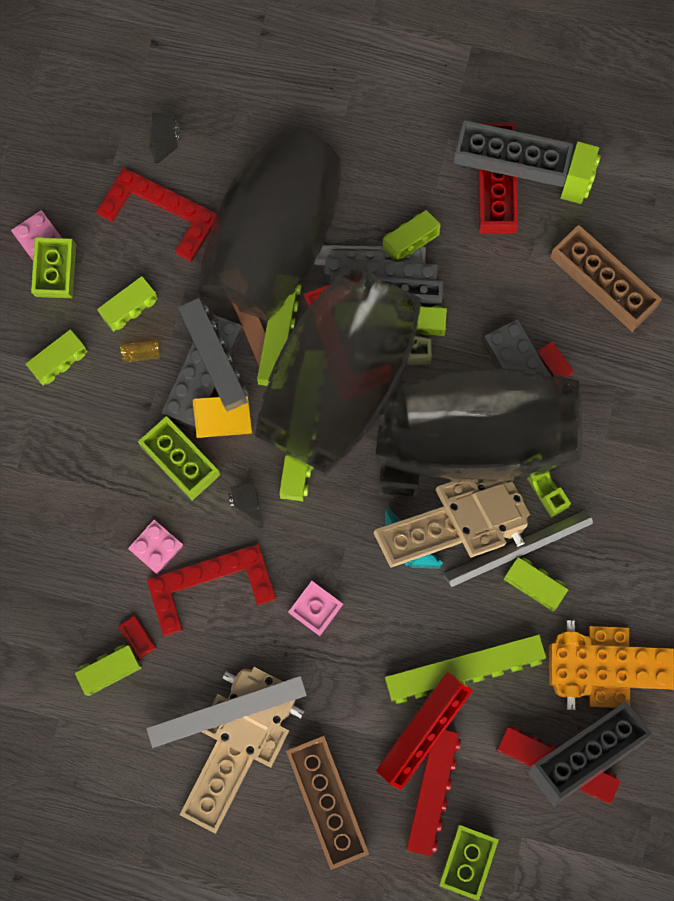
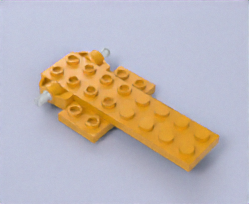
(605, 666)

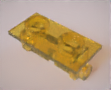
(140, 351)

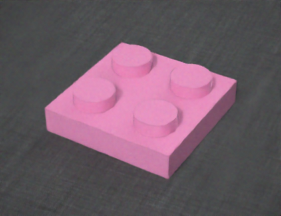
(35, 226)
(155, 547)
(315, 608)

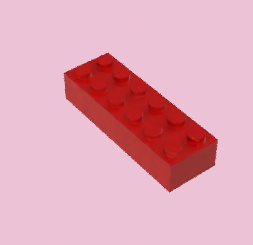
(497, 198)

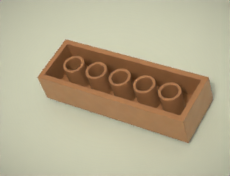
(605, 278)
(327, 802)

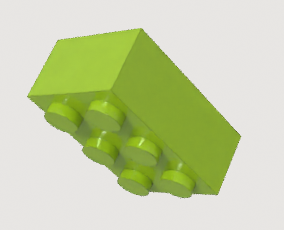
(581, 173)
(53, 268)
(468, 862)

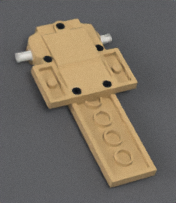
(471, 515)
(236, 747)

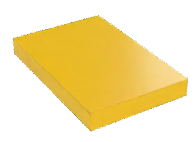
(214, 421)

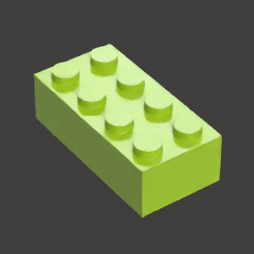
(179, 458)

